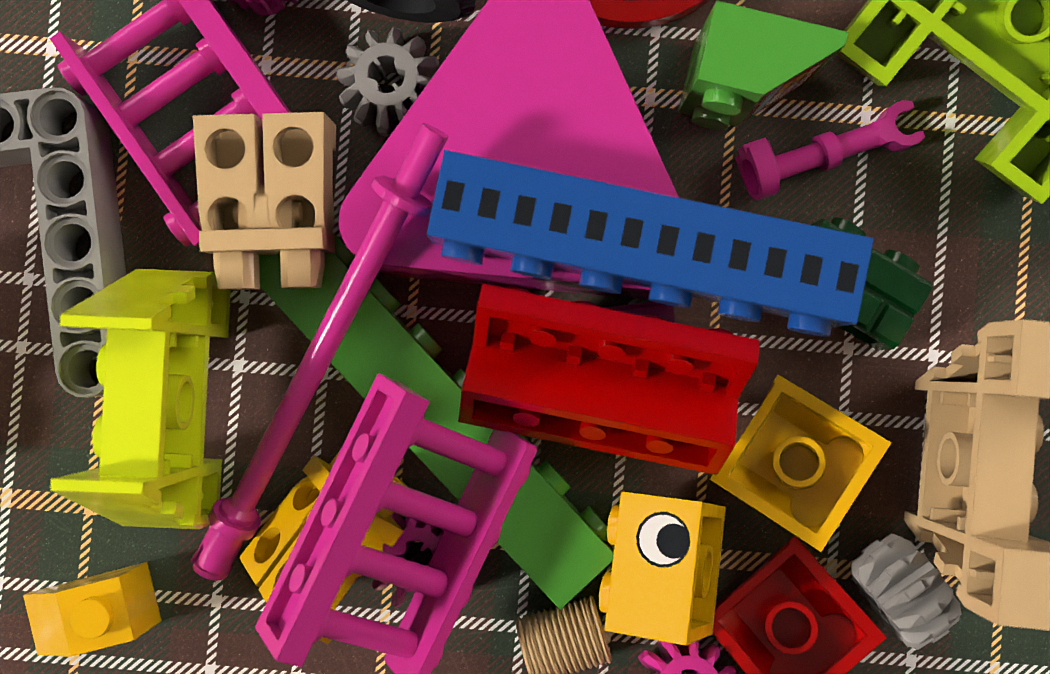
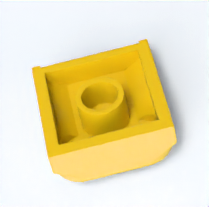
(801, 463)

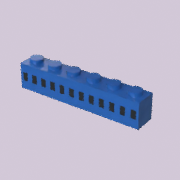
(648, 242)

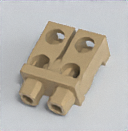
(266, 194)

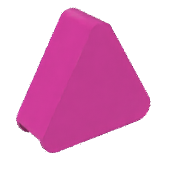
(525, 90)

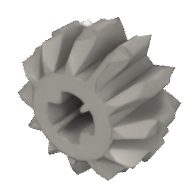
(374, 65)
(906, 591)

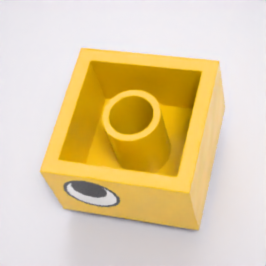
(662, 568)

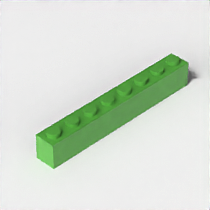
(542, 528)

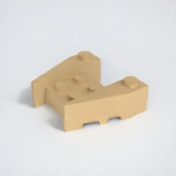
(981, 470)

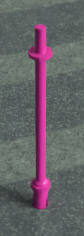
(236, 517)

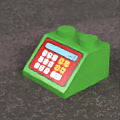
(750, 62)

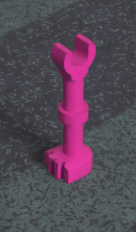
(764, 170)

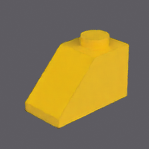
(93, 612)

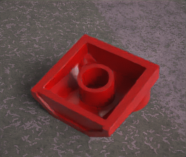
(794, 619)

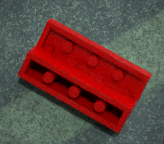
(605, 379)

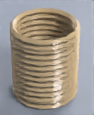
(563, 639)

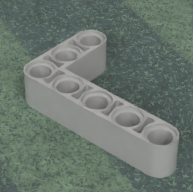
(64, 218)

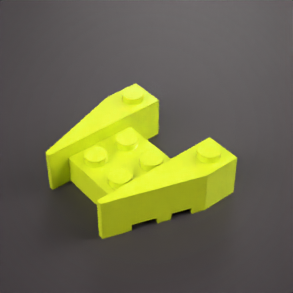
(152, 399)

